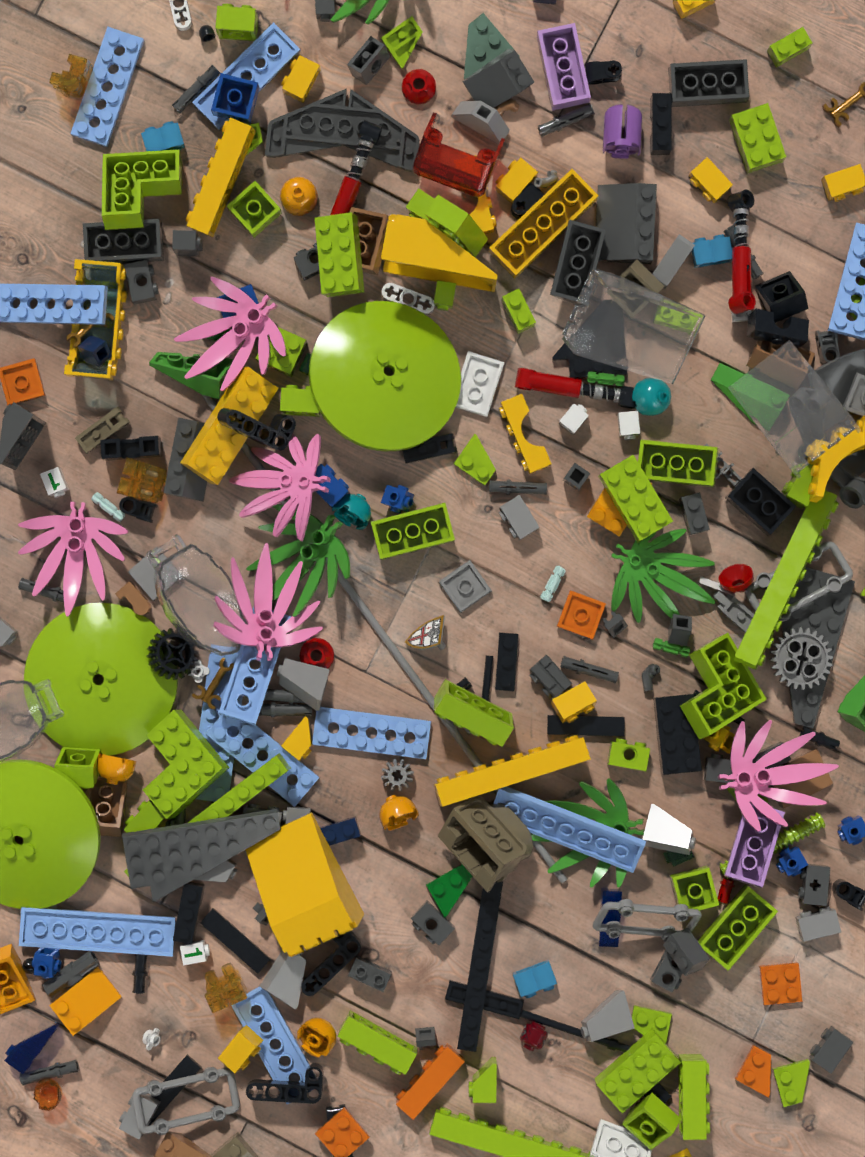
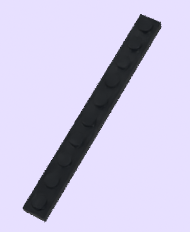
(479, 968)

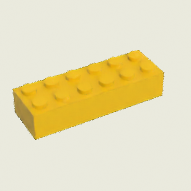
(221, 177)
(543, 223)
(219, 445)

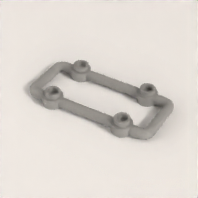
(833, 584)
(626, 909)
(155, 1088)

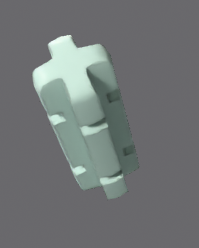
(107, 506)
(552, 583)

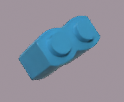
(163, 138)
(712, 251)
(534, 979)

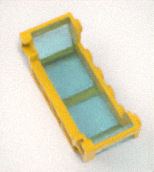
(113, 277)

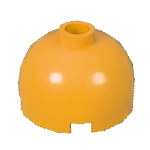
(298, 196)
(115, 768)
(396, 812)
(317, 1037)

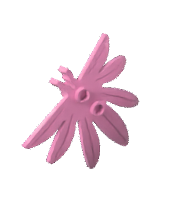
(247, 325)
(294, 481)
(76, 537)
(263, 626)
(754, 779)

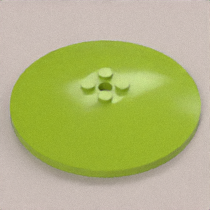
(364, 401)
(110, 643)
(57, 834)

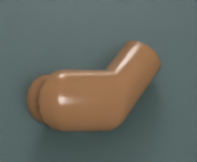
(509, 104)

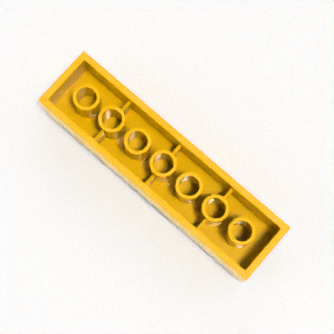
(512, 771)

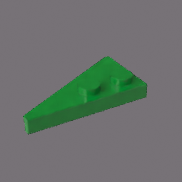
(449, 887)

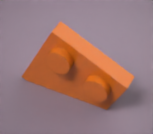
(756, 1071)

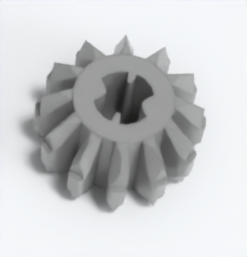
(390, 777)

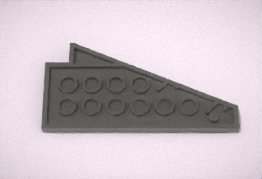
(827, 618)
(180, 853)

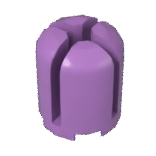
(612, 140)

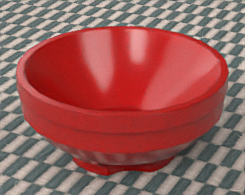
(419, 96)
(736, 574)
(319, 644)

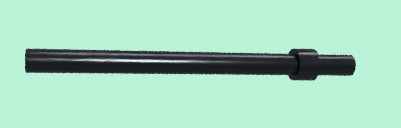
(611, 1043)

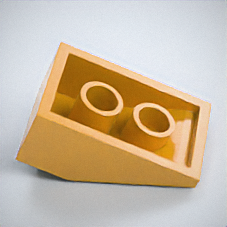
(606, 514)
(14, 984)
(85, 1001)

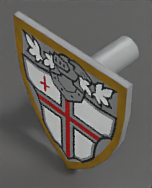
(428, 635)

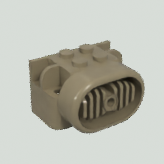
(486, 839)

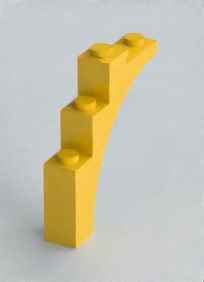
(827, 462)

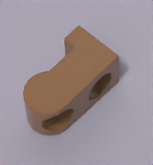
(139, 602)

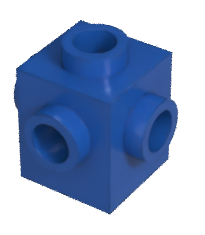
(398, 498)
(858, 830)
(797, 864)
(46, 962)

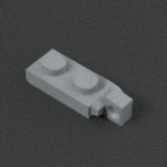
(734, 610)

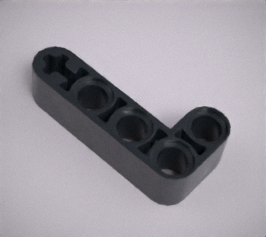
(269, 433)
(328, 963)
(284, 1086)

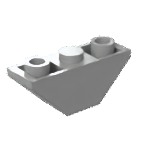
(481, 119)

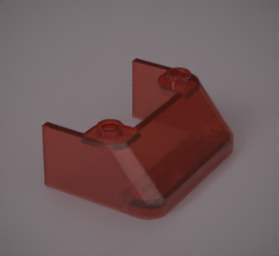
(453, 166)

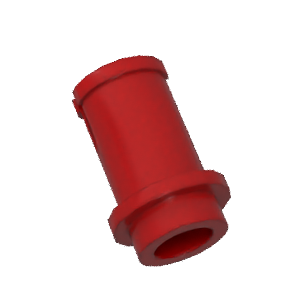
(725, 890)

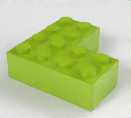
(131, 178)
(448, 219)
(729, 691)
(191, 768)

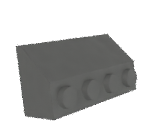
(577, 258)
(180, 480)

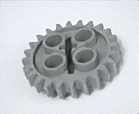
(784, 654)

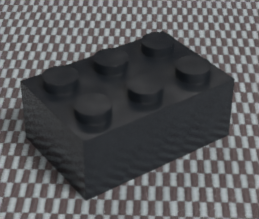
(760, 502)

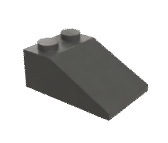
(499, 79)

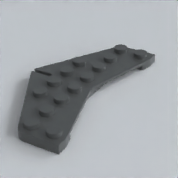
(333, 124)

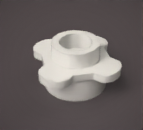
(203, 671)
(151, 1038)

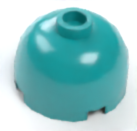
(651, 396)
(353, 510)

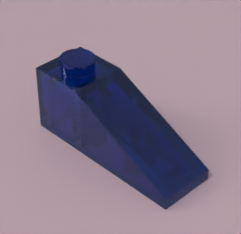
(609, 895)
(26, 1051)

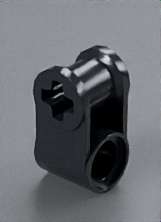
(600, 72)
(527, 199)
(139, 509)
(853, 895)

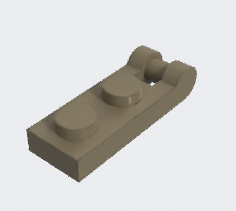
(101, 430)

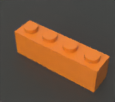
(430, 1080)

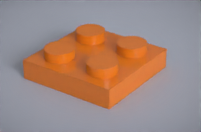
(21, 382)
(581, 614)
(780, 983)
(342, 1134)

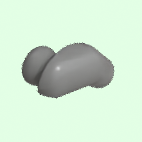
(545, 182)

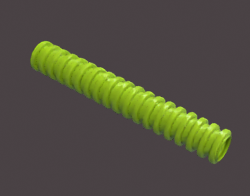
(793, 834)

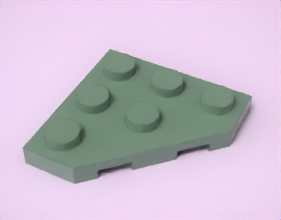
(483, 44)

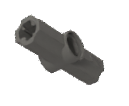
(71, 974)

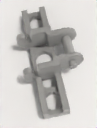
(724, 472)

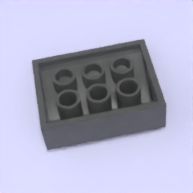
(629, 222)
(18, 434)

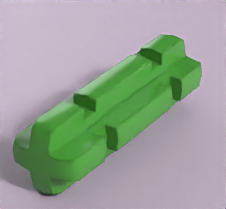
(605, 379)
(671, 648)

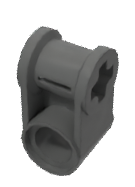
(827, 342)

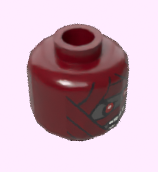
(533, 1036)

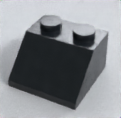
(782, 296)

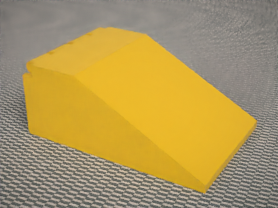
(424, 252)
(303, 886)

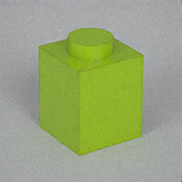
(444, 295)

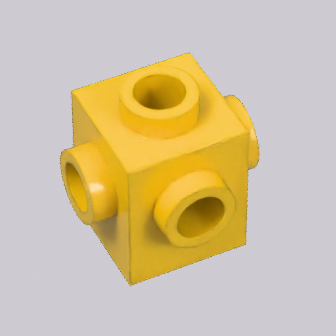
(721, 739)

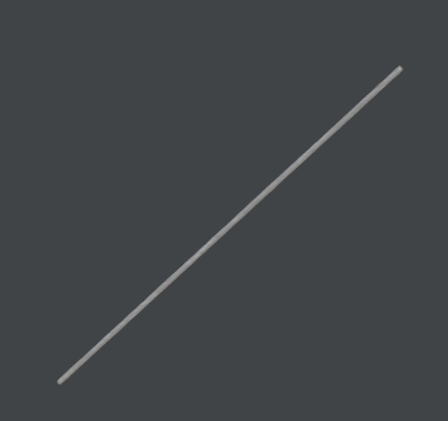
(399, 657)

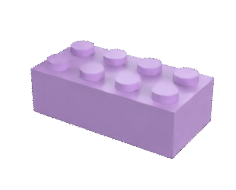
(563, 66)
(753, 850)

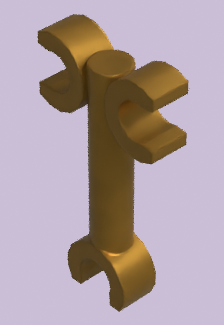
(838, 111)
(84, 329)
(207, 695)

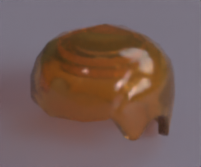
(48, 1094)

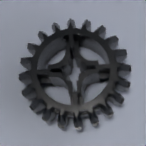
(167, 648)

